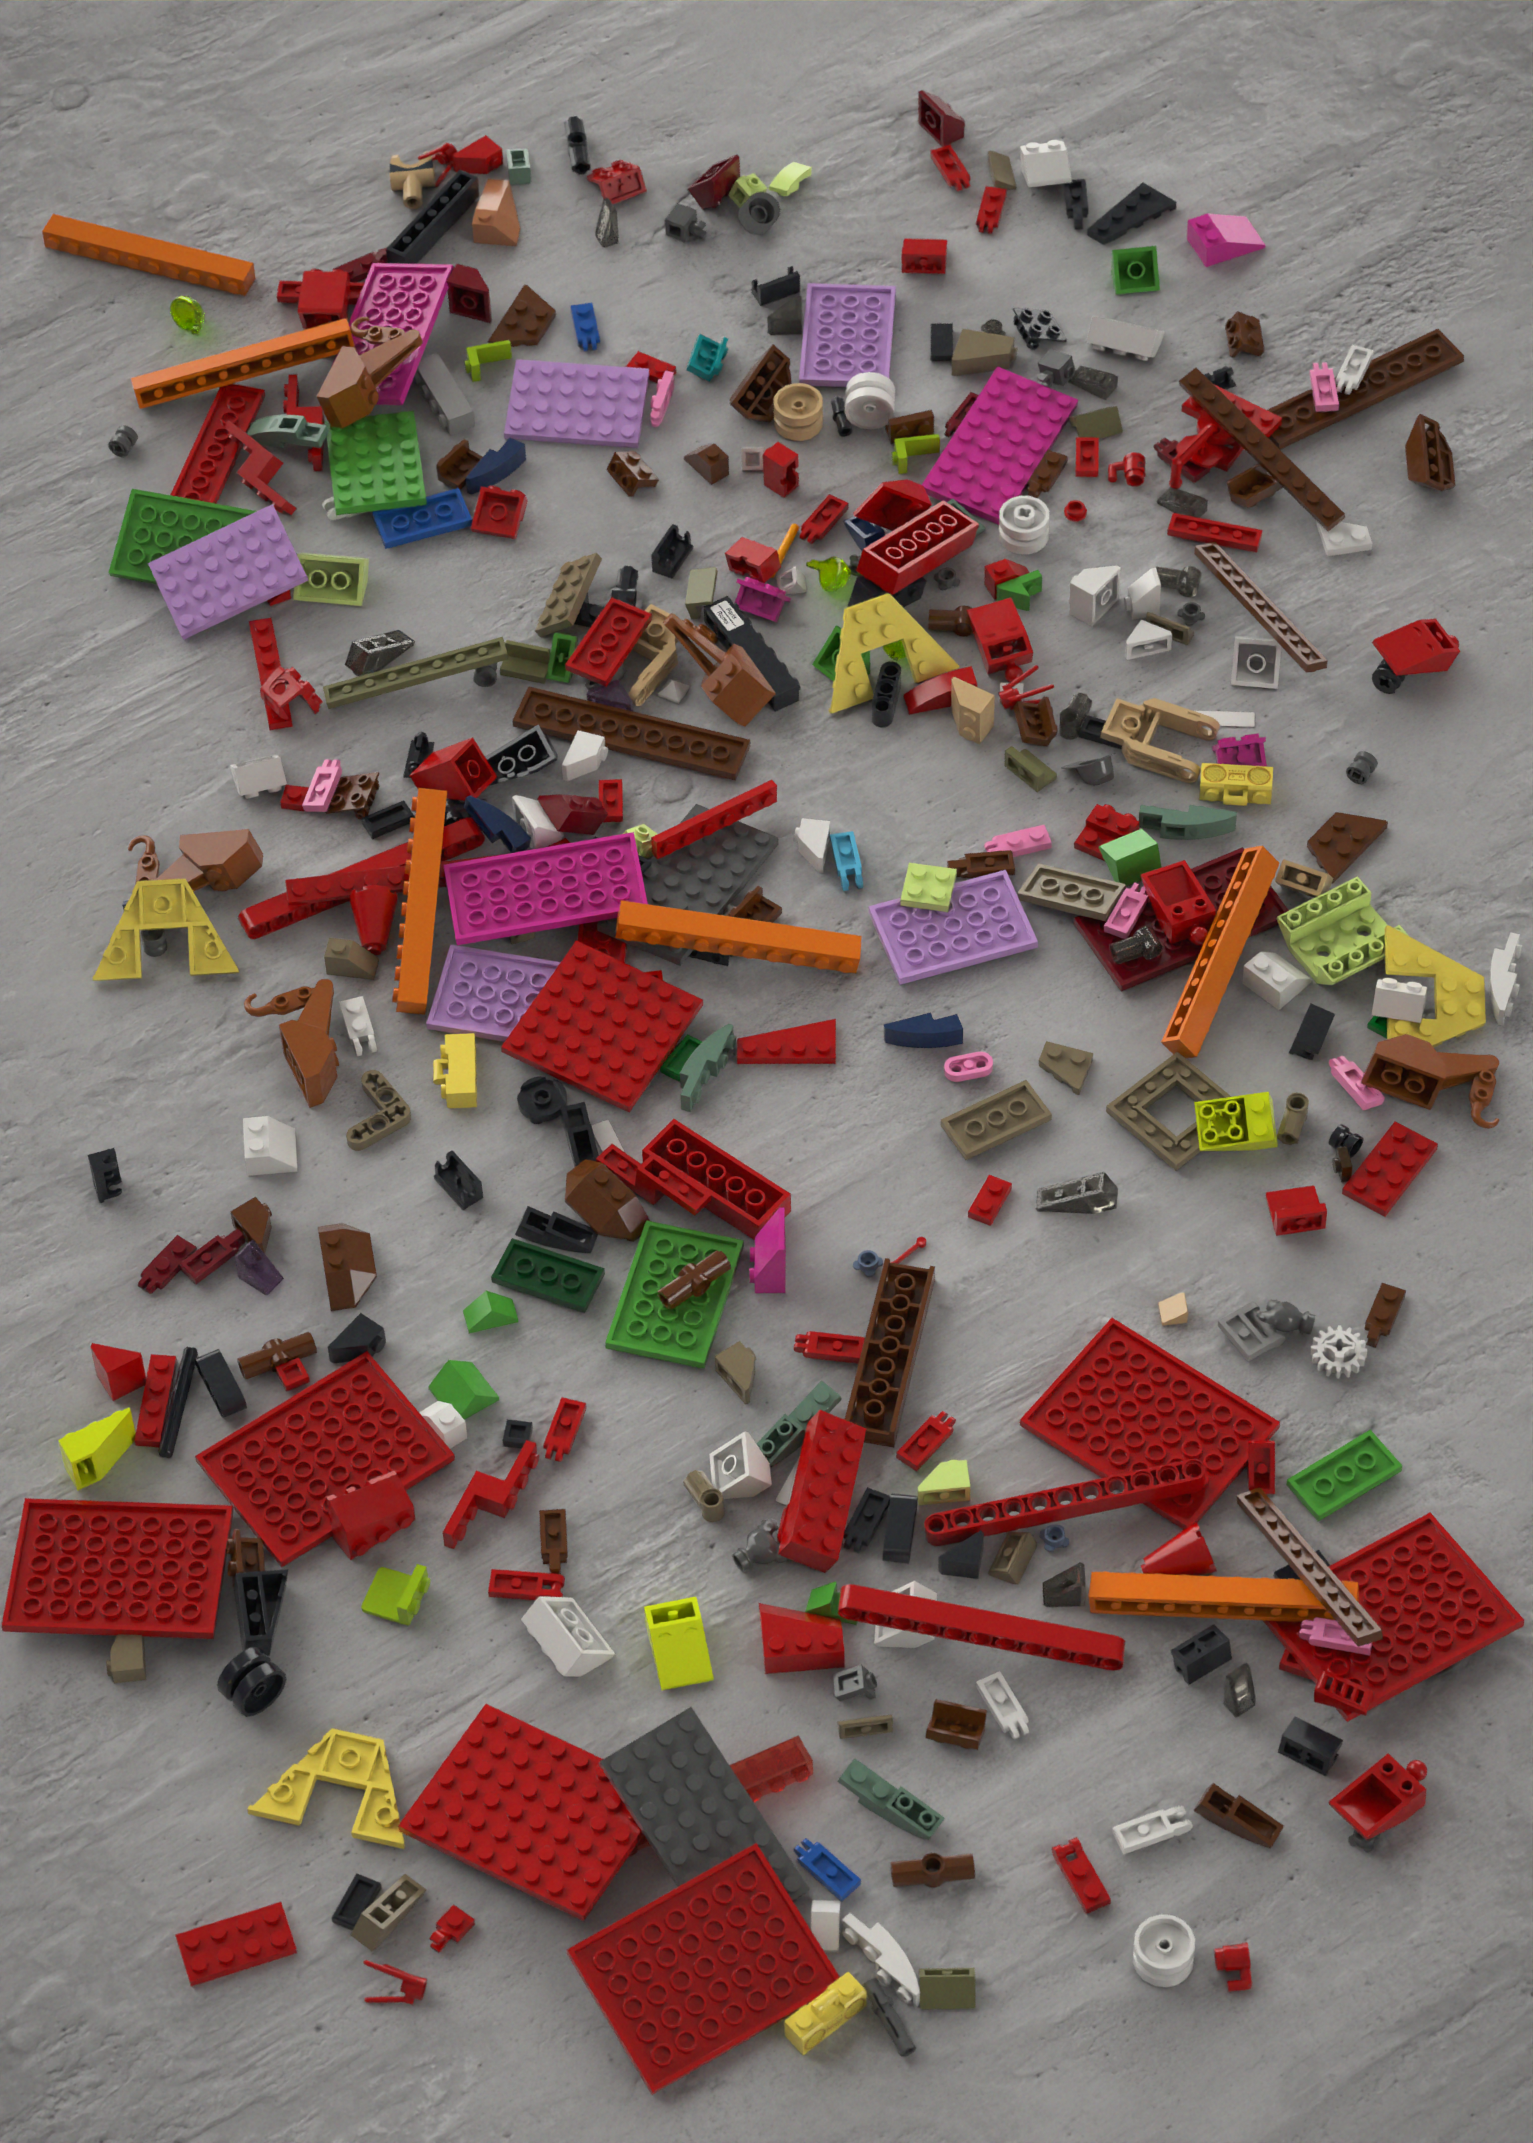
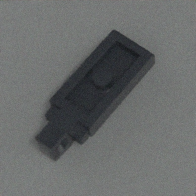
(1076, 201)

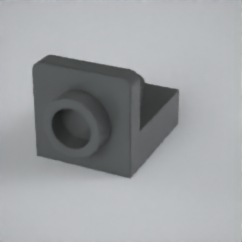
(854, 1682)

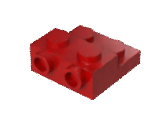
(499, 512)
(1102, 827)

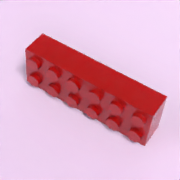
(917, 547)
(737, 1191)
(822, 1491)

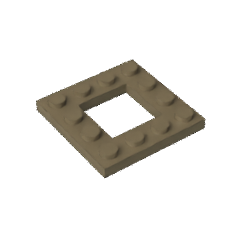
(1131, 1107)

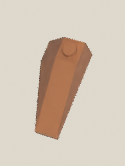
(496, 215)

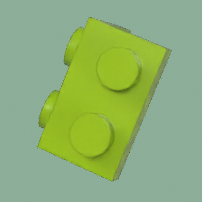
(396, 1594)

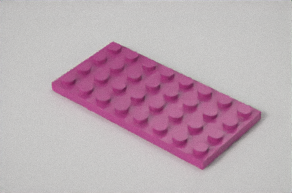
(403, 299)
(999, 444)
(543, 888)

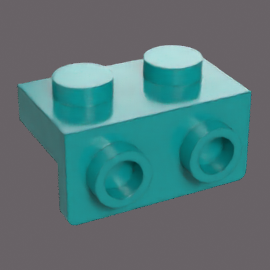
(707, 357)

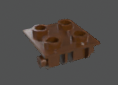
(355, 794)

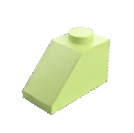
(946, 1484)

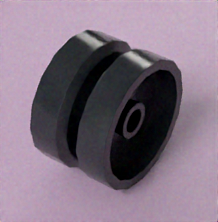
(251, 1682)

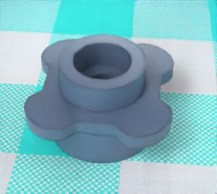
(868, 1257)
(1054, 1531)

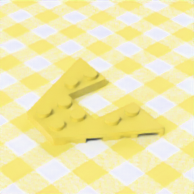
(873, 626)
(158, 907)
(1457, 990)
(346, 1761)

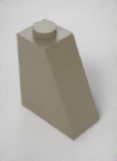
(982, 352)

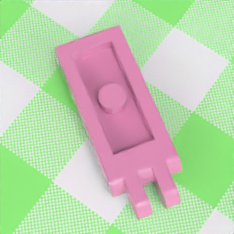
(1324, 388)
(661, 400)
(323, 786)
(1021, 841)
(1127, 911)
(1350, 1078)
(1330, 1635)

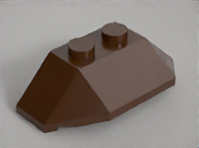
(757, 390)
(1429, 456)
(604, 1201)
(347, 1264)

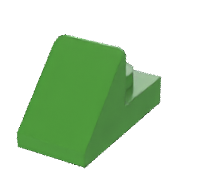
(1021, 589)
(825, 1602)

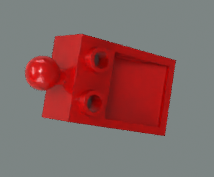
(894, 504)
(999, 635)
(1418, 648)
(1179, 903)
(1382, 1796)

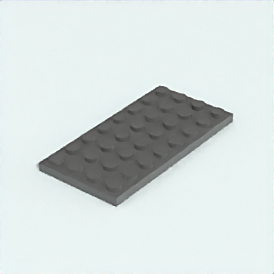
(701, 877)
(692, 1802)

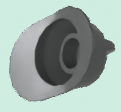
(759, 213)
(1094, 771)

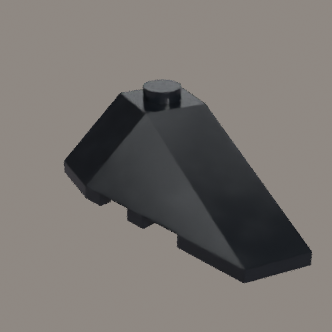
(522, 756)

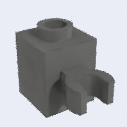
(683, 222)
(1055, 368)

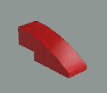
(936, 692)

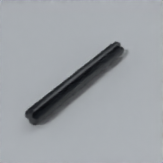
(177, 1403)

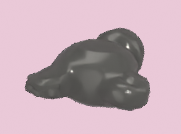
(1286, 1317)
(760, 1547)

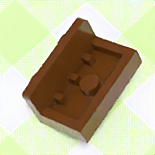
(1244, 334)
(910, 425)
(457, 465)
(631, 472)
(1252, 486)
(1036, 722)
(756, 907)
(245, 1554)
(956, 1724)

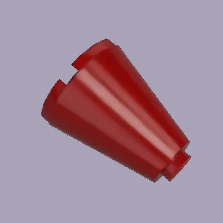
(374, 915)
(1181, 1555)

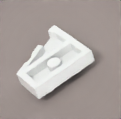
(1345, 539)

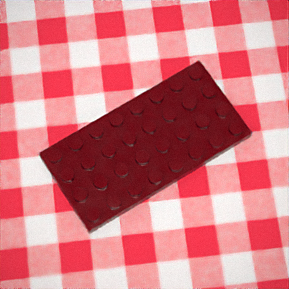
(1214, 878)

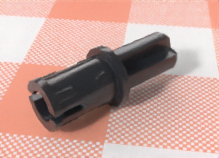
(839, 416)

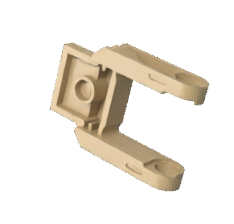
(660, 647)
(1136, 726)

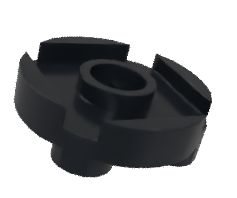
(541, 1111)

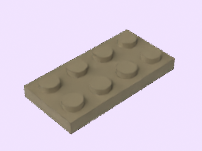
(568, 594)
(1071, 892)
(996, 1119)

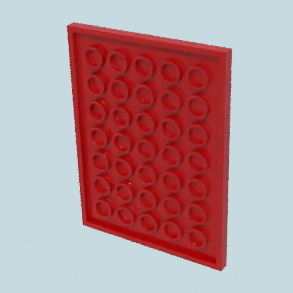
(1142, 1408)
(319, 1446)
(118, 1568)
(1424, 1599)
(526, 1813)
(703, 1968)

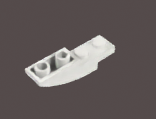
(1503, 978)
(890, 1961)

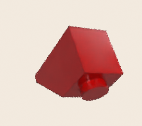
(478, 157)
(1002, 572)

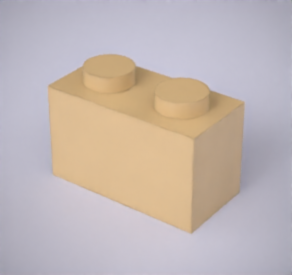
(1303, 879)

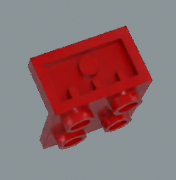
(618, 181)
(924, 256)
(1296, 1210)

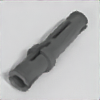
(883, 2008)

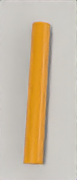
(786, 543)

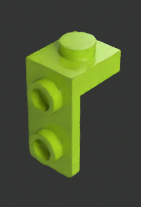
(485, 354)
(913, 446)

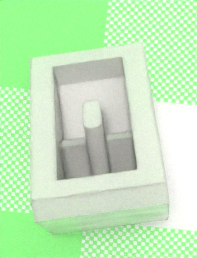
(1147, 640)
(826, 1924)

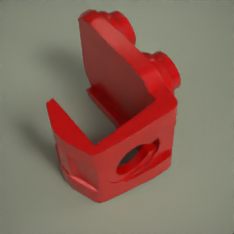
(294, 688)

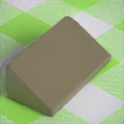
(1001, 171)
(1179, 632)
(1013, 1557)
(865, 1726)

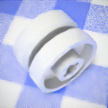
(869, 400)
(1024, 525)
(1163, 1950)

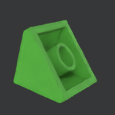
(1135, 270)
(827, 656)
(1131, 857)
(463, 1388)

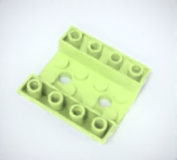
(1332, 926)

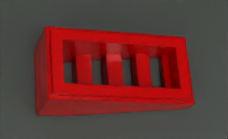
(1338, 1683)

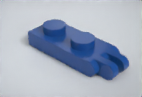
(585, 325)
(827, 1869)

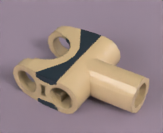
(412, 179)

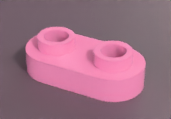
(967, 1066)

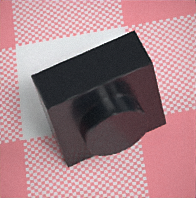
(517, 1433)

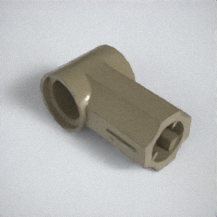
(1293, 1119)
(705, 1495)

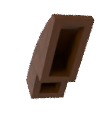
(1238, 1816)

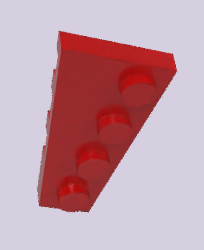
(795, 1045)

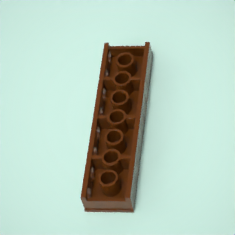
(890, 1351)

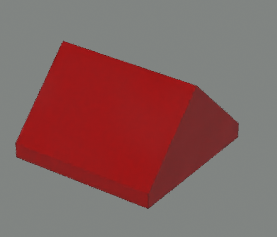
(118, 1369)

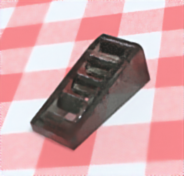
(607, 225)
(1104, 386)
(1194, 507)
(1239, 1691)

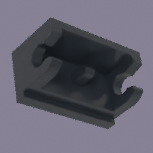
(777, 288)
(671, 552)
(1312, 1032)
(105, 1173)
(458, 1181)
(1202, 1654)
(1310, 1746)

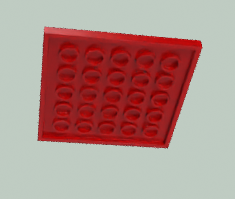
(602, 1026)

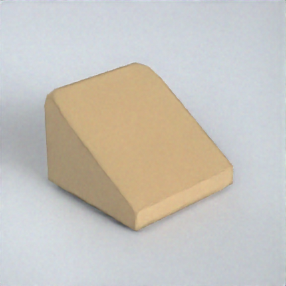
(1173, 1310)

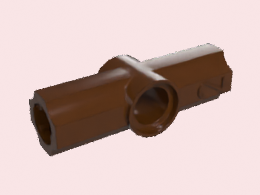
(954, 620)
(694, 1280)
(276, 1353)
(949, 1869)

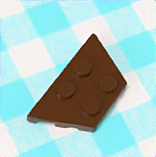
(524, 320)
(1343, 841)

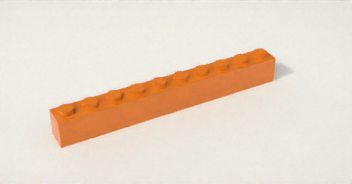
(149, 254)
(242, 363)
(421, 901)
(738, 937)
(1220, 952)
(1206, 1597)

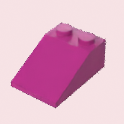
(1222, 237)
(770, 1256)

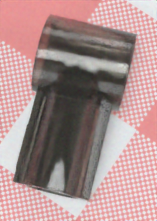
(1184, 581)
(1073, 716)
(1142, 943)

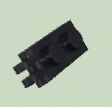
(866, 1519)

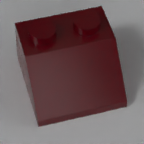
(939, 119)
(716, 182)
(468, 294)
(573, 813)

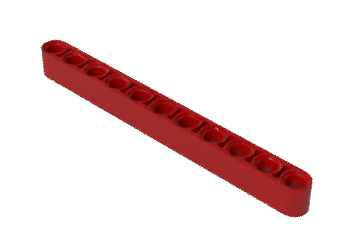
(277, 914)
(1075, 1493)
(981, 1627)

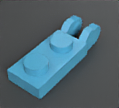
(846, 858)

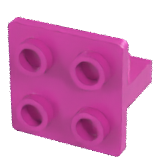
(761, 601)
(1247, 751)

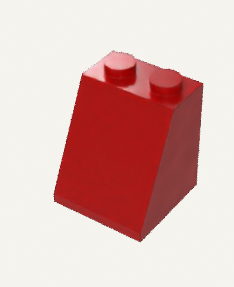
(323, 297)
(455, 769)

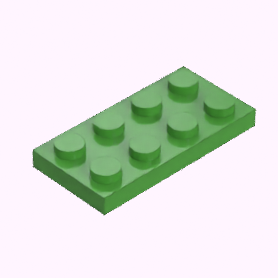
(1344, 1475)

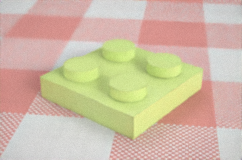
(928, 887)

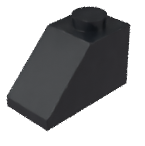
(356, 1339)

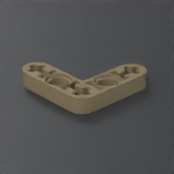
(387, 1110)

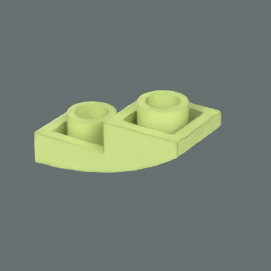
(788, 179)

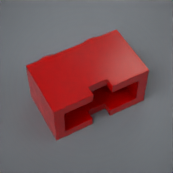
(779, 469)
(754, 559)

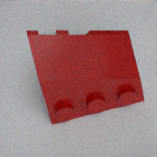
(369, 1514)
(800, 1640)

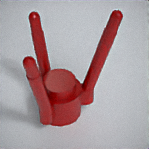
(443, 156)
(1011, 696)
(412, 1985)

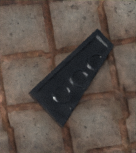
(1130, 213)

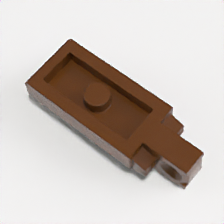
(1046, 473)
(983, 863)
(1383, 1313)
(553, 1538)

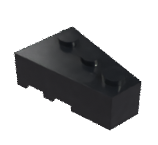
(866, 590)
(258, 1606)

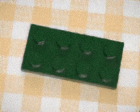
(548, 1275)

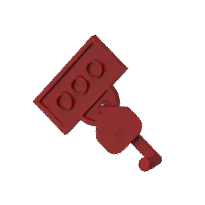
(1205, 447)

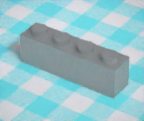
(443, 395)

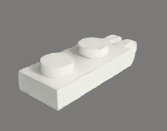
(1353, 368)
(1003, 1704)

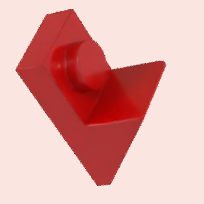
(1261, 1466)

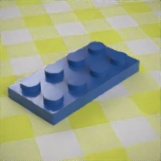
(405, 525)

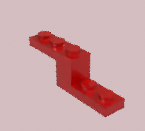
(312, 415)
(259, 468)
(654, 1179)
(490, 1494)

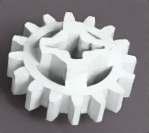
(1338, 1351)

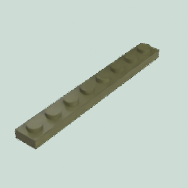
(415, 672)

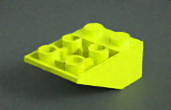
(1236, 1123)
(96, 1448)
(678, 1643)

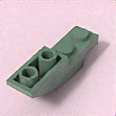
(284, 429)
(1197, 823)
(703, 1062)
(790, 1430)
(890, 1803)

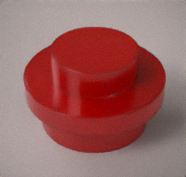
(1075, 511)

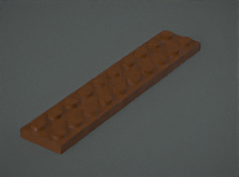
(1383, 378)
(634, 733)

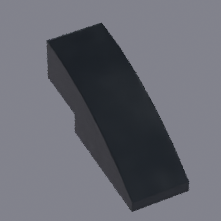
(579, 1133)
(556, 1231)

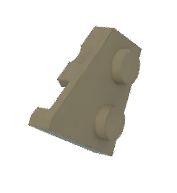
(1066, 1064)

